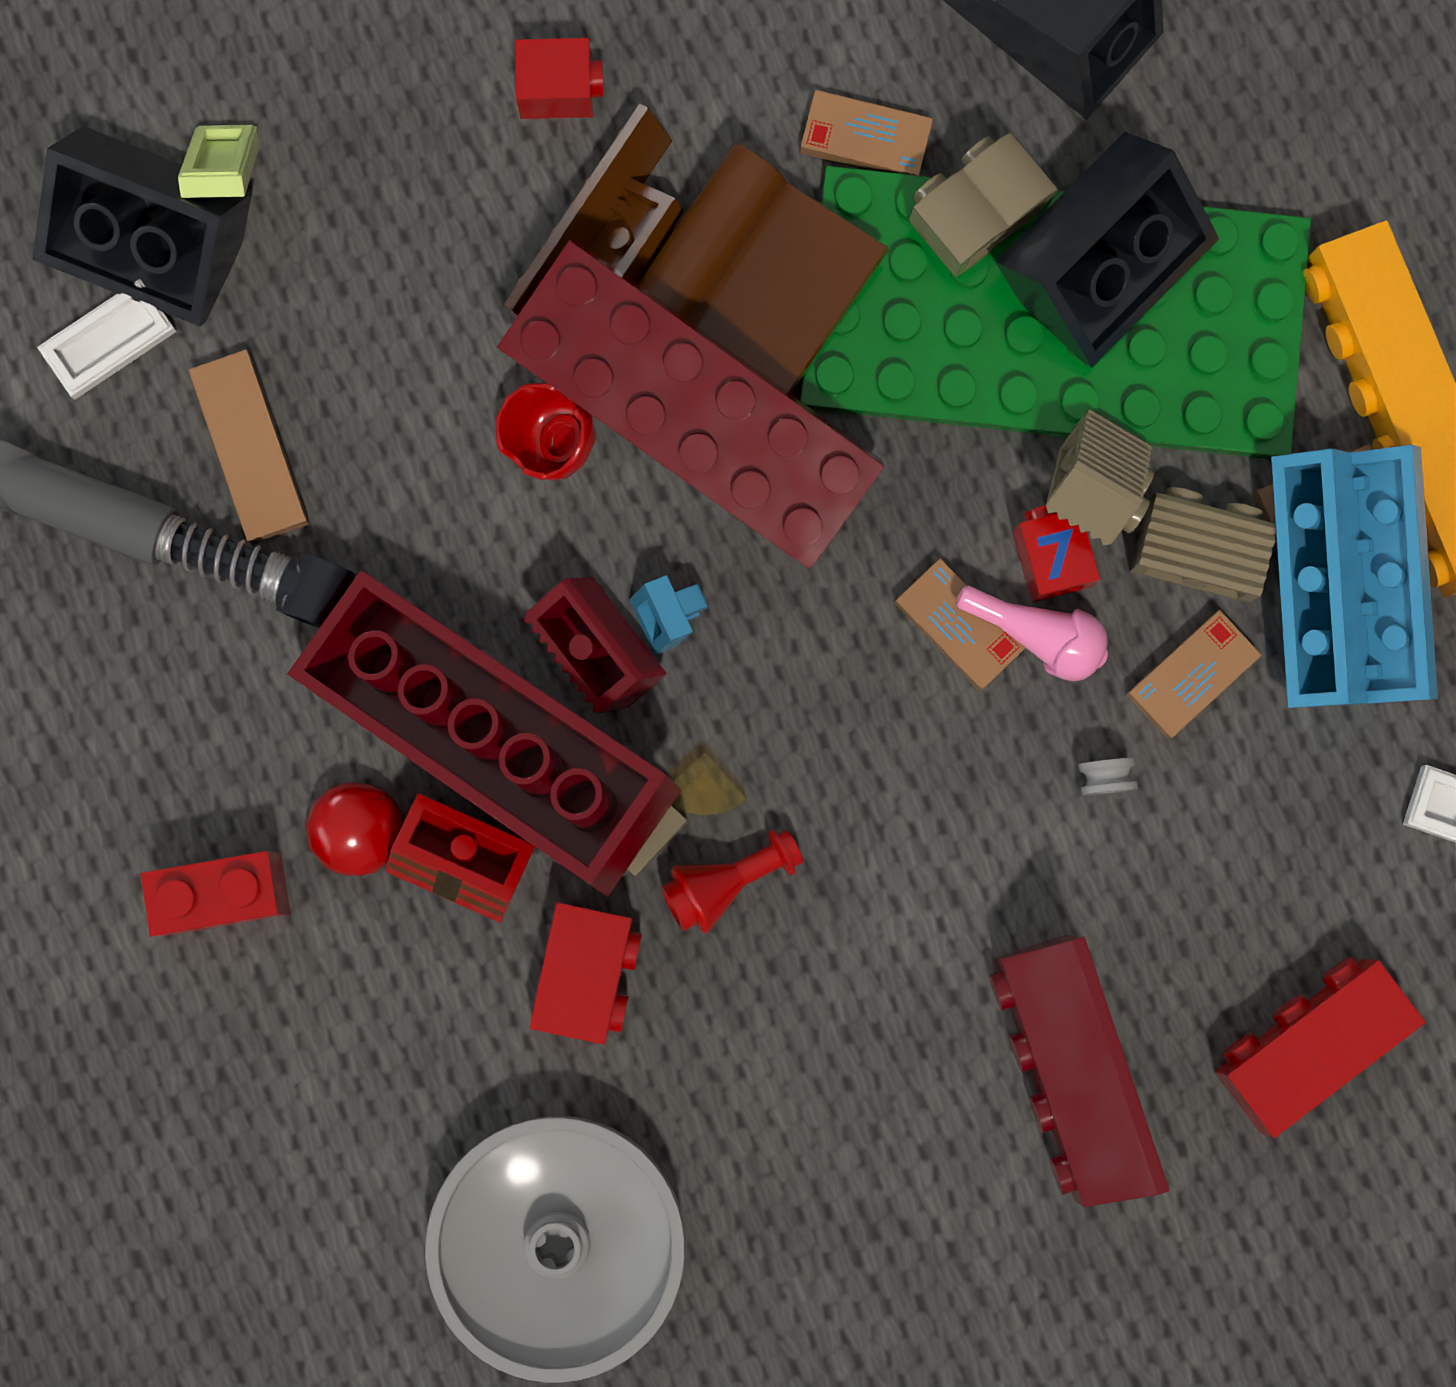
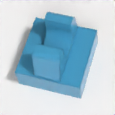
(666, 613)

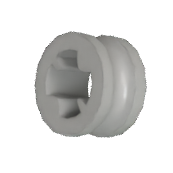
(1108, 776)

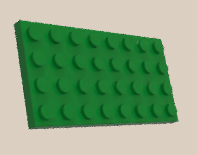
(1194, 374)

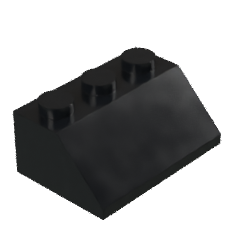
(121, 218)
(1109, 247)

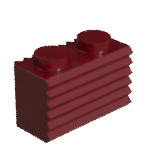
(594, 644)

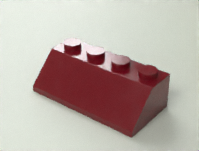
(1078, 1073)

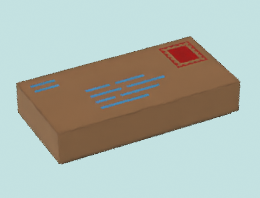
(865, 135)
(970, 643)
(1193, 674)

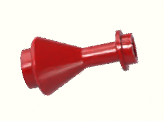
(705, 891)

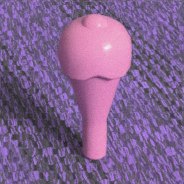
(1065, 642)

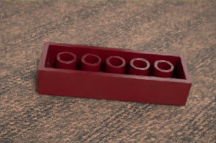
(690, 403)
(485, 732)

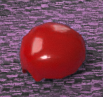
(540, 413)
(353, 828)

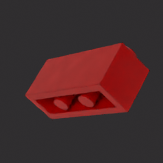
(1317, 1044)

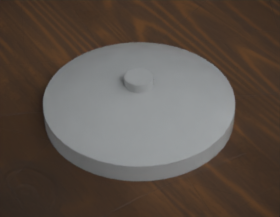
(555, 1249)

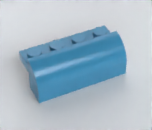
(1354, 577)

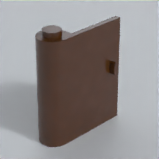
(763, 267)

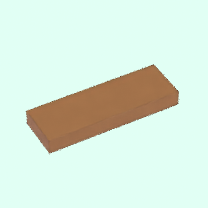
(248, 447)

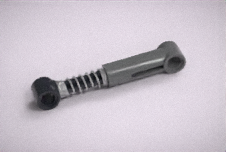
(154, 532)

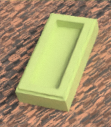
(219, 161)

